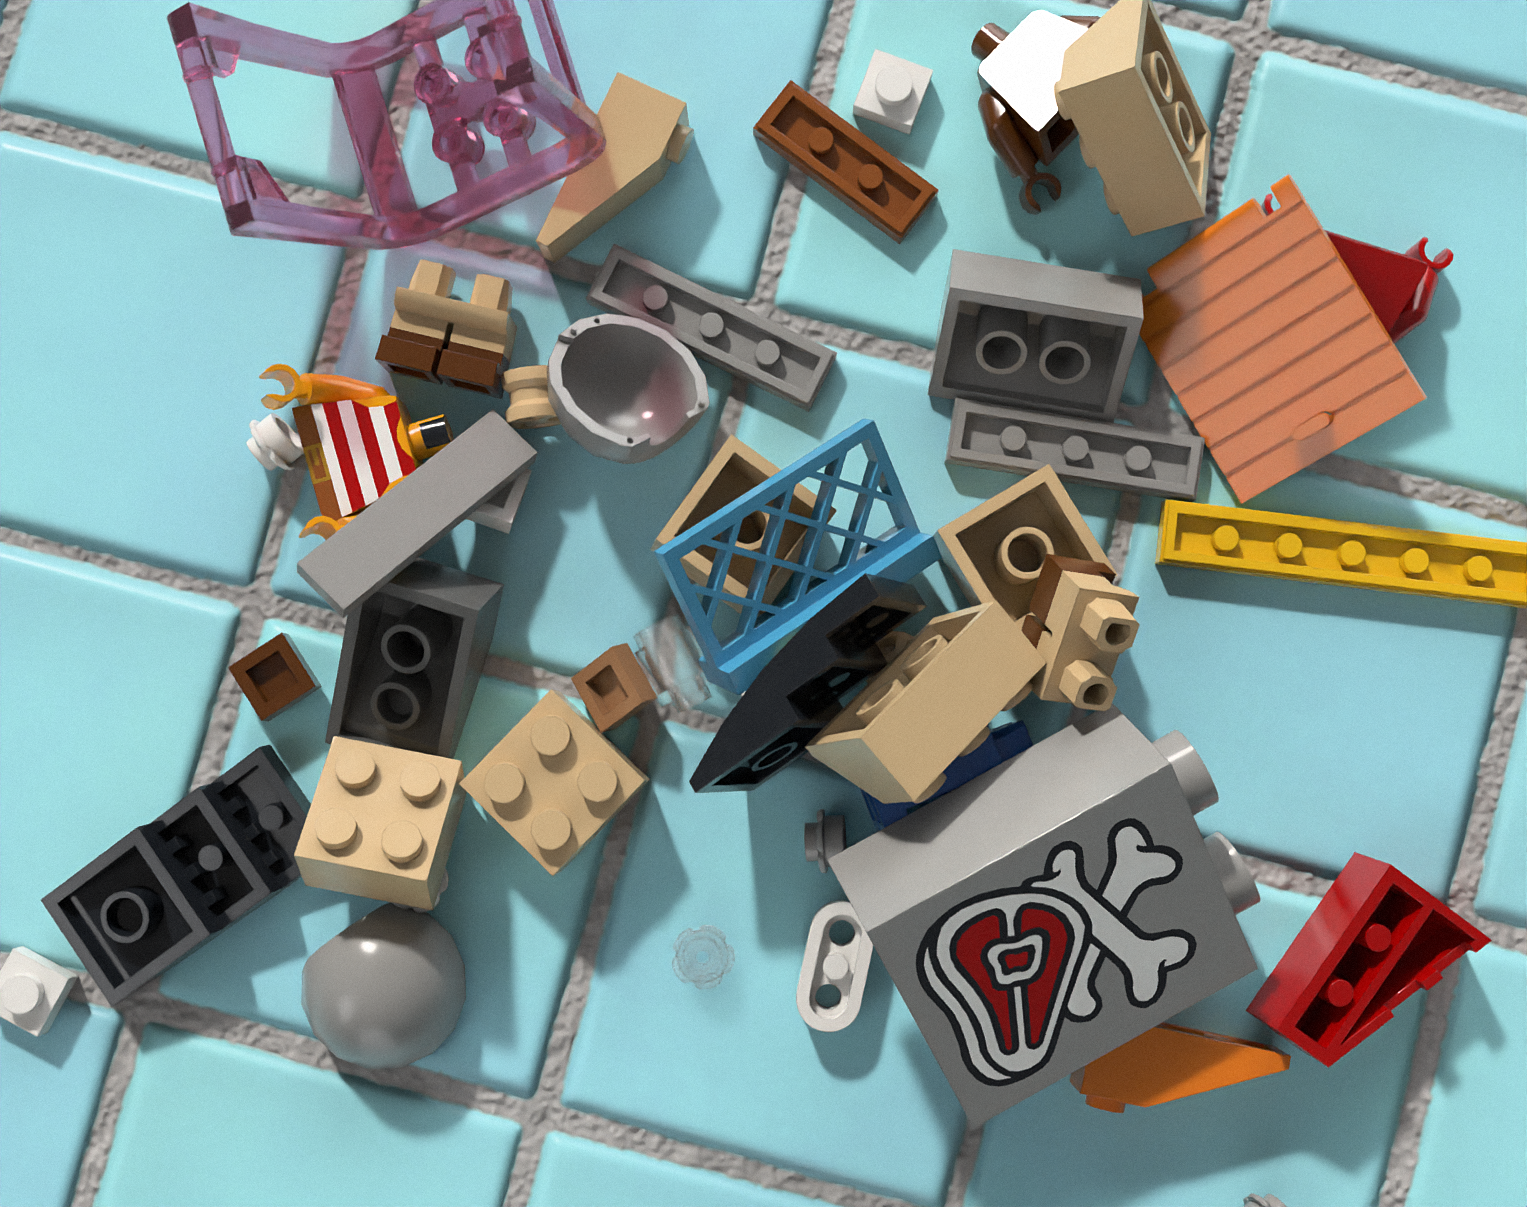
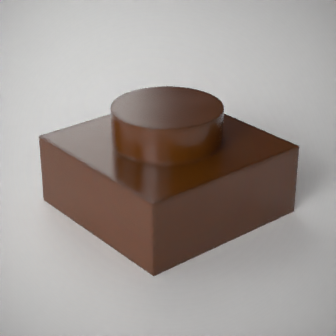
(274, 677)

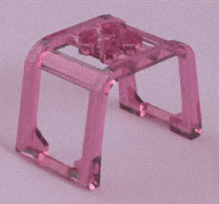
(505, 97)

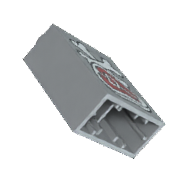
(1054, 907)

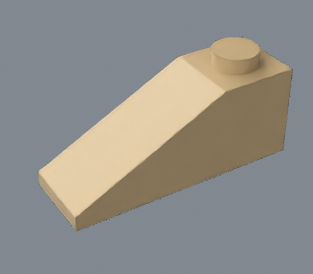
(642, 137)

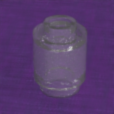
(671, 664)

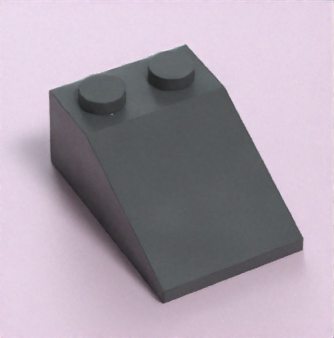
(415, 659)

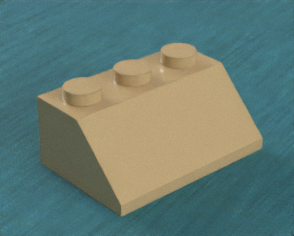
(1136, 118)
(930, 704)

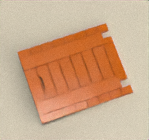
(1265, 336)

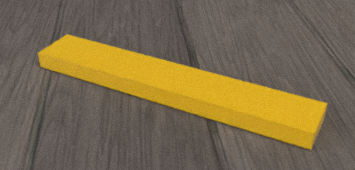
(1342, 553)

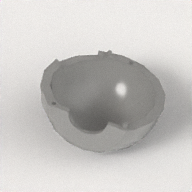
(624, 387)
(385, 988)

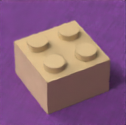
(728, 477)
(1004, 542)
(554, 781)
(381, 823)

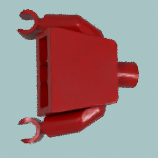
(1394, 283)

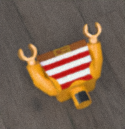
(353, 441)

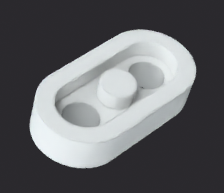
(833, 964)

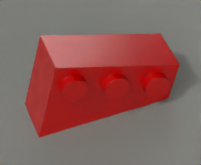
(1359, 959)

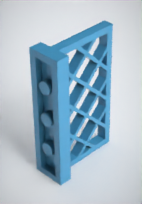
(893, 555)

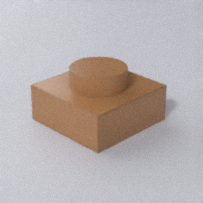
(614, 687)

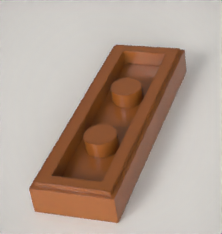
(845, 162)

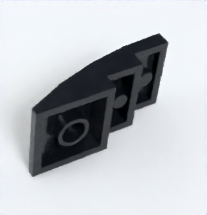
(804, 684)
(184, 876)

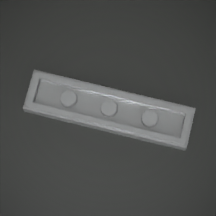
(713, 327)
(1076, 449)
(416, 513)

